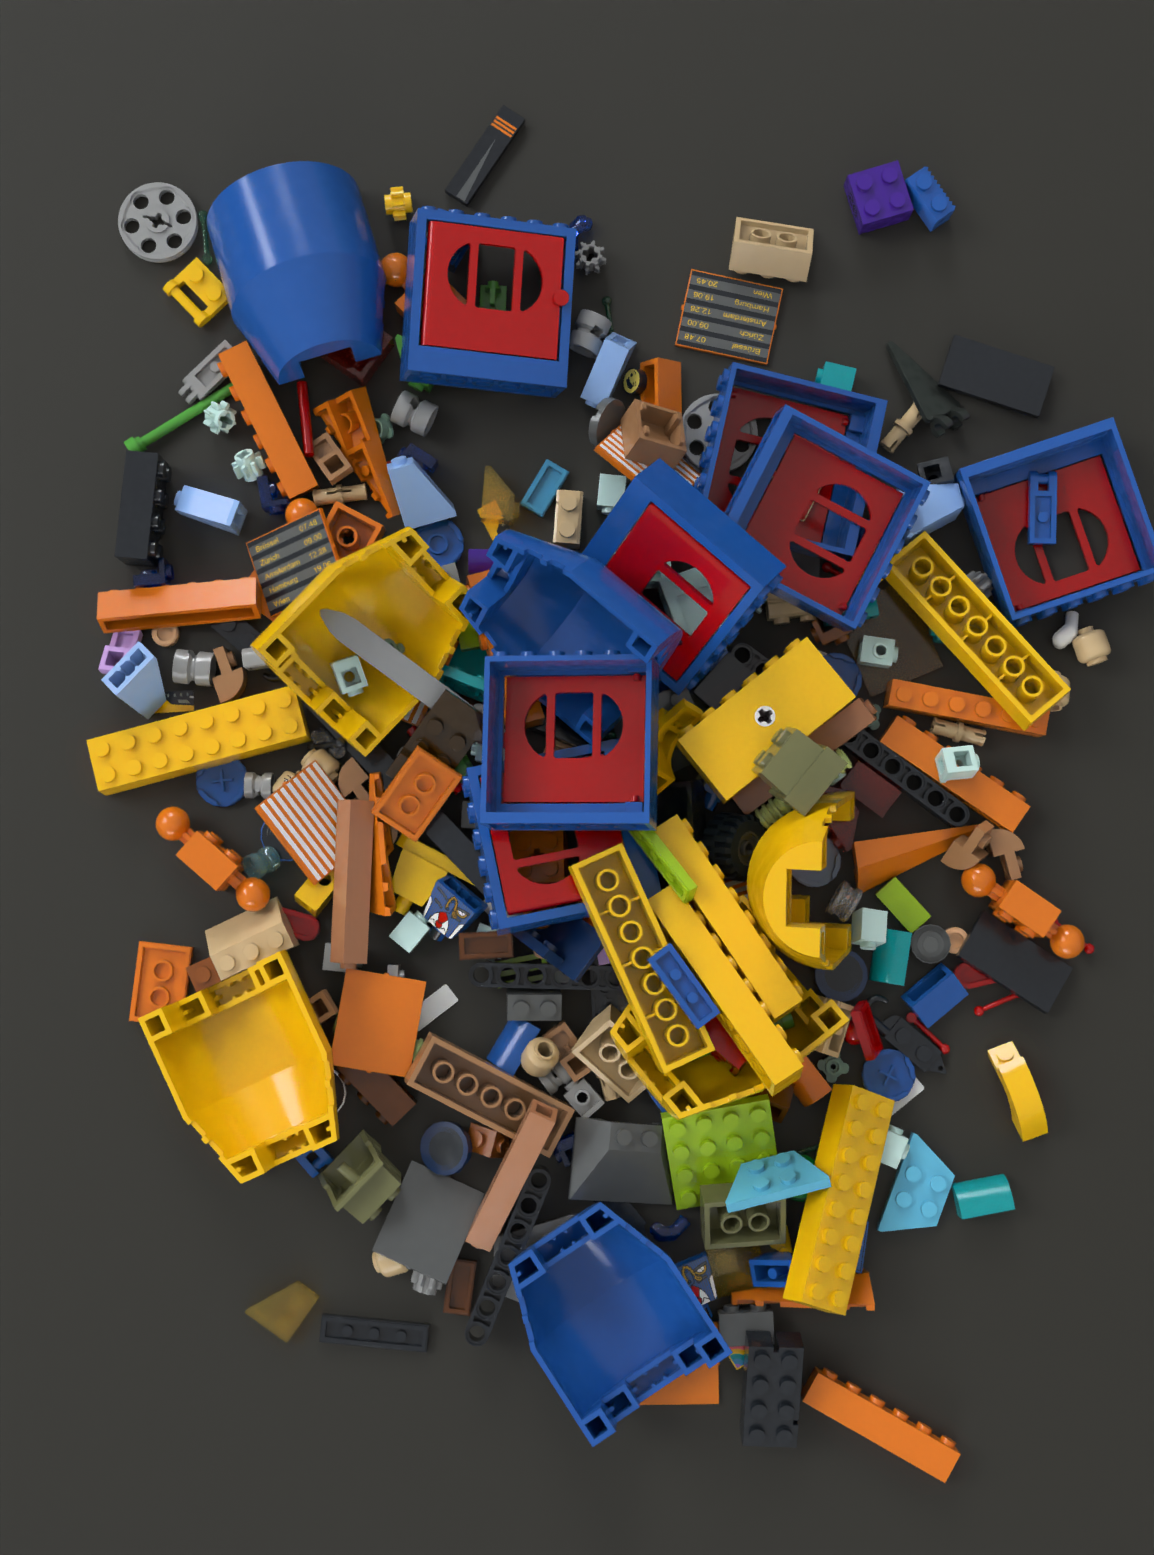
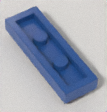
(683, 986)

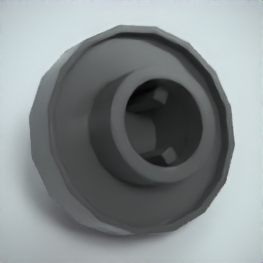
(930, 943)

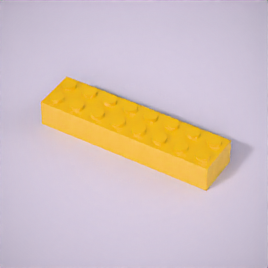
(975, 631)
(198, 740)
(730, 923)
(629, 938)
(741, 1013)
(837, 1216)

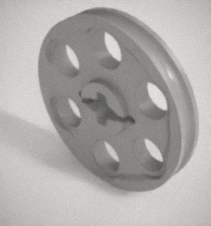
(162, 233)
(700, 409)

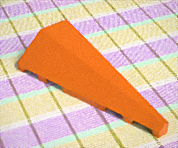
(889, 856)
(382, 892)

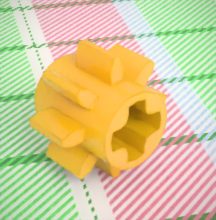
(398, 203)

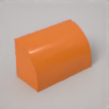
(663, 383)
(810, 1085)

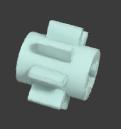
(219, 417)
(248, 465)

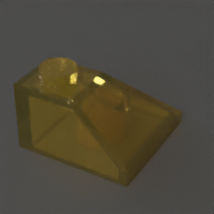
(732, 1268)

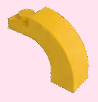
(669, 726)
(1021, 1091)

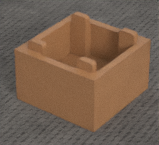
(653, 434)

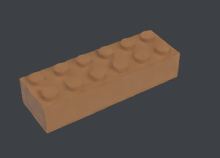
(481, 1089)

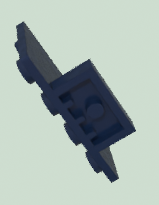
(565, 945)

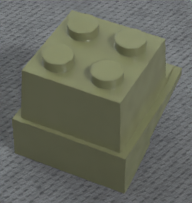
(797, 769)
(361, 1178)

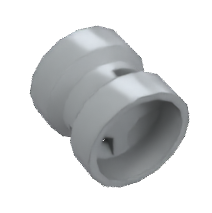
(258, 785)
(552, 1083)

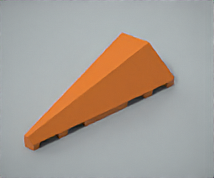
(355, 429)
(860, 1295)

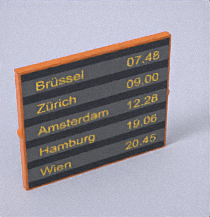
(728, 317)
(291, 558)

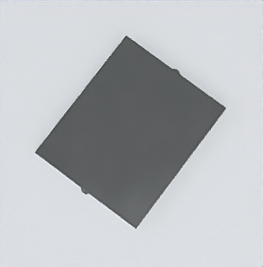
(428, 1222)

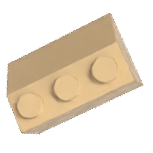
(771, 249)
(249, 938)
(603, 1057)

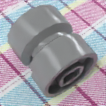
(589, 332)
(414, 413)
(193, 667)

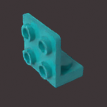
(466, 673)

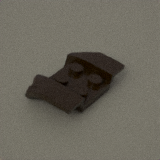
(444, 732)

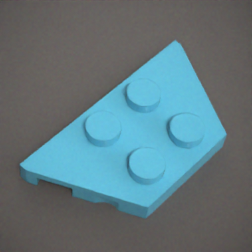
(774, 1180)
(917, 1190)

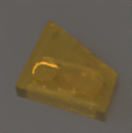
(284, 1309)

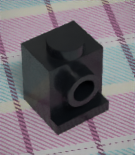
(936, 471)

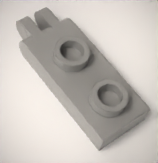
(204, 376)

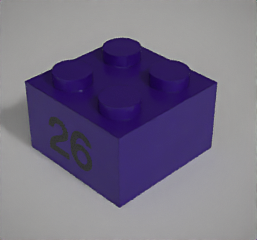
(878, 197)

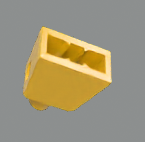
(414, 881)
(315, 897)

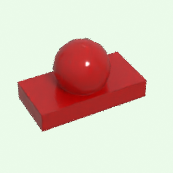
(864, 1031)

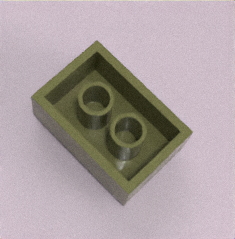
(742, 1228)

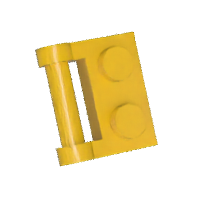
(204, 285)

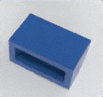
(934, 995)
(511, 1043)

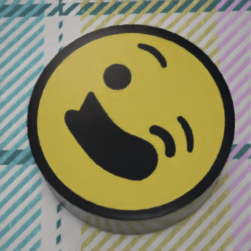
(635, 381)

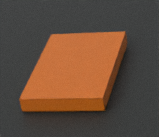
(416, 793)
(159, 977)

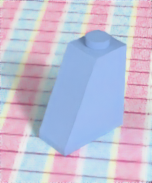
(608, 368)
(417, 494)
(211, 509)
(939, 509)
(137, 681)

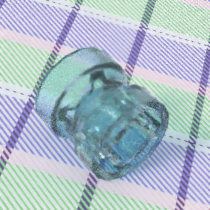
(262, 862)

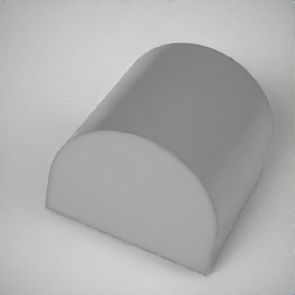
(251, 660)

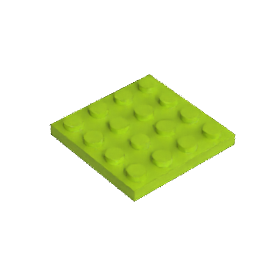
(715, 1144)

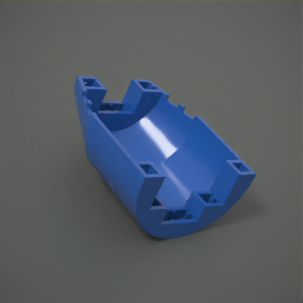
(299, 265)
(566, 602)
(609, 1317)

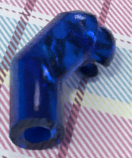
(581, 223)
(669, 1233)

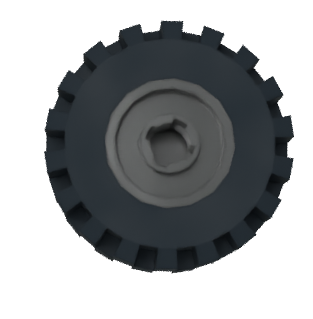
(731, 842)

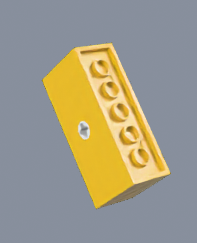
(791, 691)

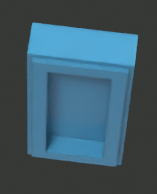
(544, 488)

